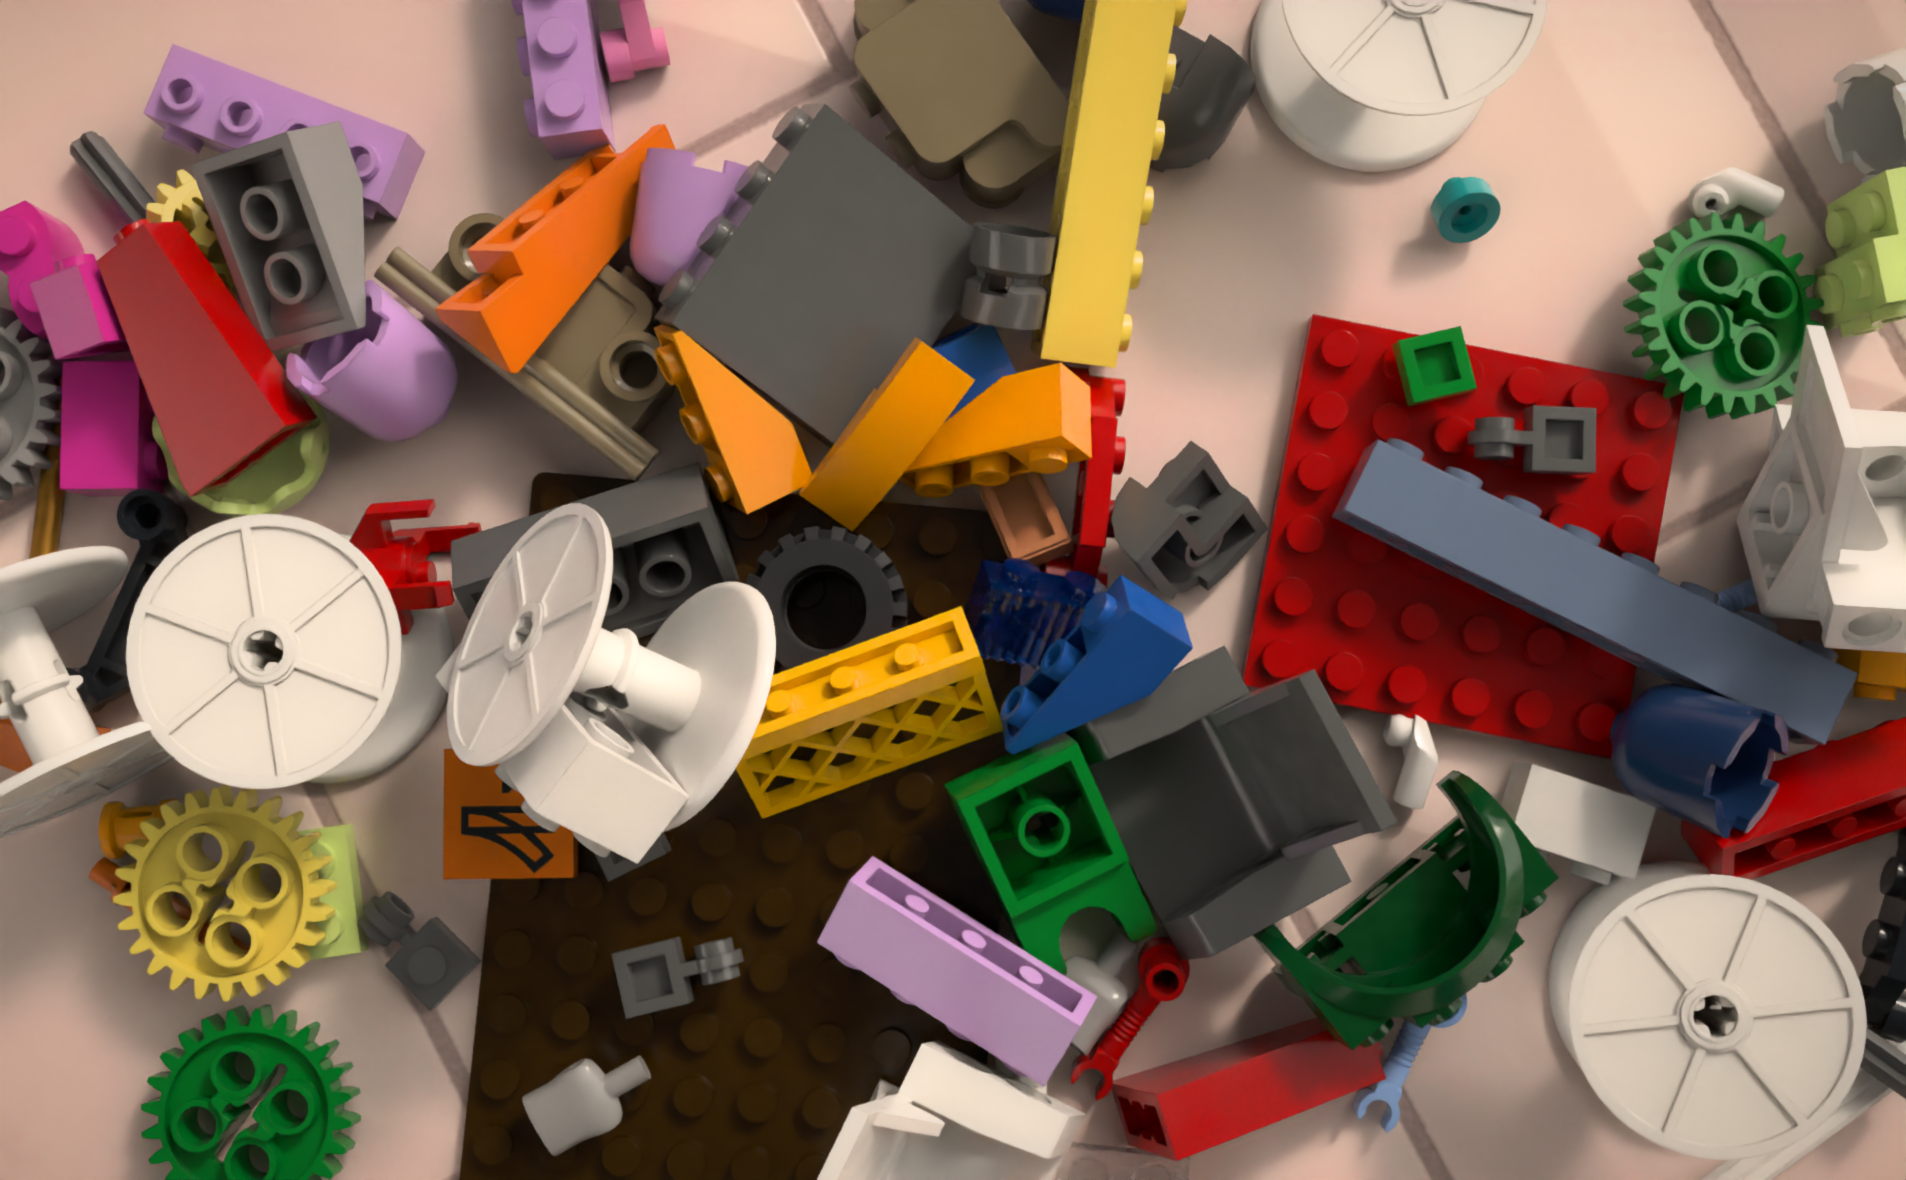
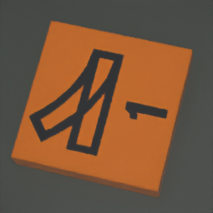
(490, 833)

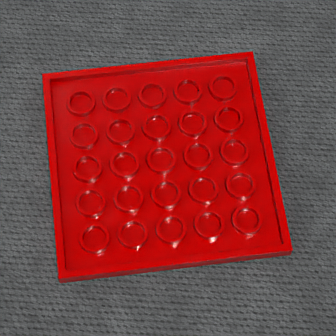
(1405, 634)

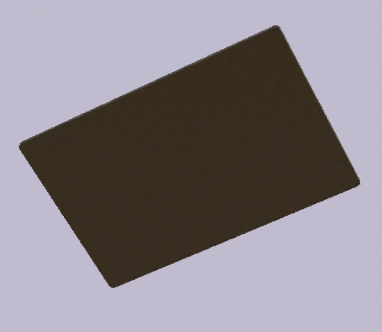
(770, 1060)

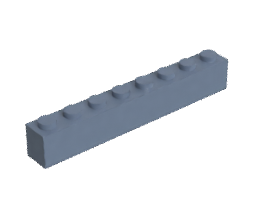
(1590, 591)

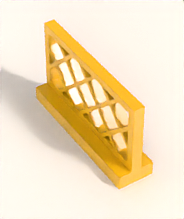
(858, 689)

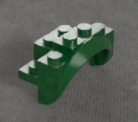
(1417, 930)

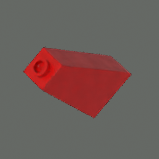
(198, 356)
(1240, 1088)

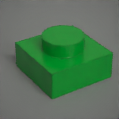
(1434, 366)

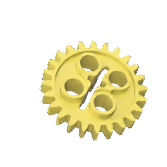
(176, 863)

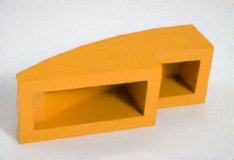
(886, 434)

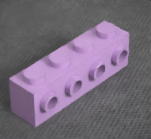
(566, 75)
(229, 108)
(956, 970)

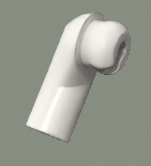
(1734, 188)
(1419, 758)

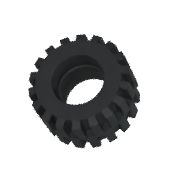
(830, 552)

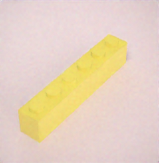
(1104, 176)

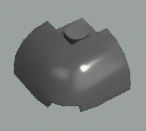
(1204, 99)
(1185, 524)

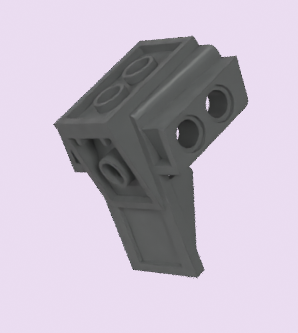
(1231, 798)

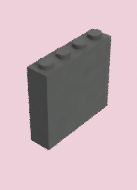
(821, 272)

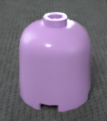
(674, 208)
(383, 377)

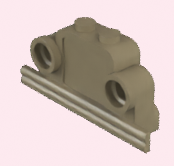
(959, 94)
(592, 368)

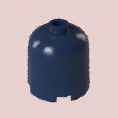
(1698, 756)

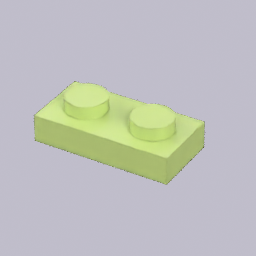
(342, 929)

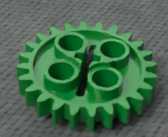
(1722, 315)
(208, 1078)

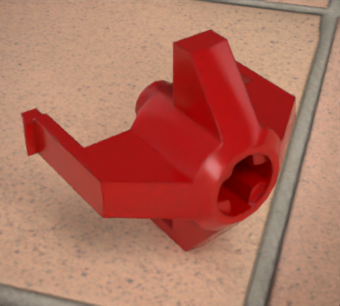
(403, 555)

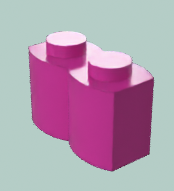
(28, 248)

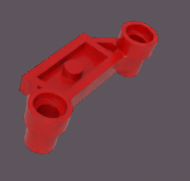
(1094, 480)

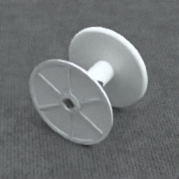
(1385, 77)
(541, 636)
(281, 657)
(42, 701)
(1707, 1010)

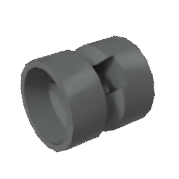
(1008, 252)

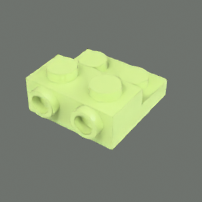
(1869, 274)

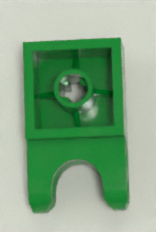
(1061, 865)

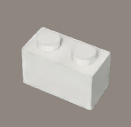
(1579, 822)

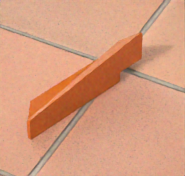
(548, 253)

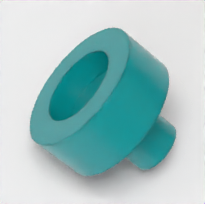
(1465, 209)

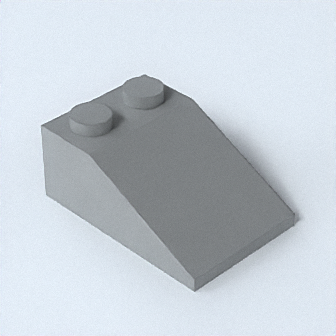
(291, 232)

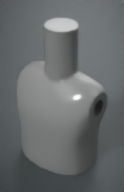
(1102, 981)
(581, 1102)

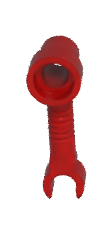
(1153, 957)

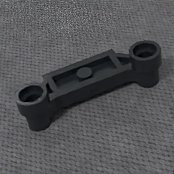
(106, 669)
(1885, 953)

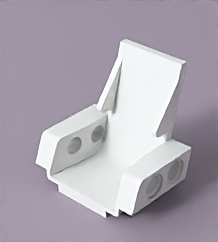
(1831, 512)
(953, 1124)

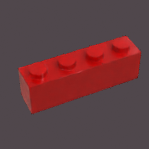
(1822, 805)

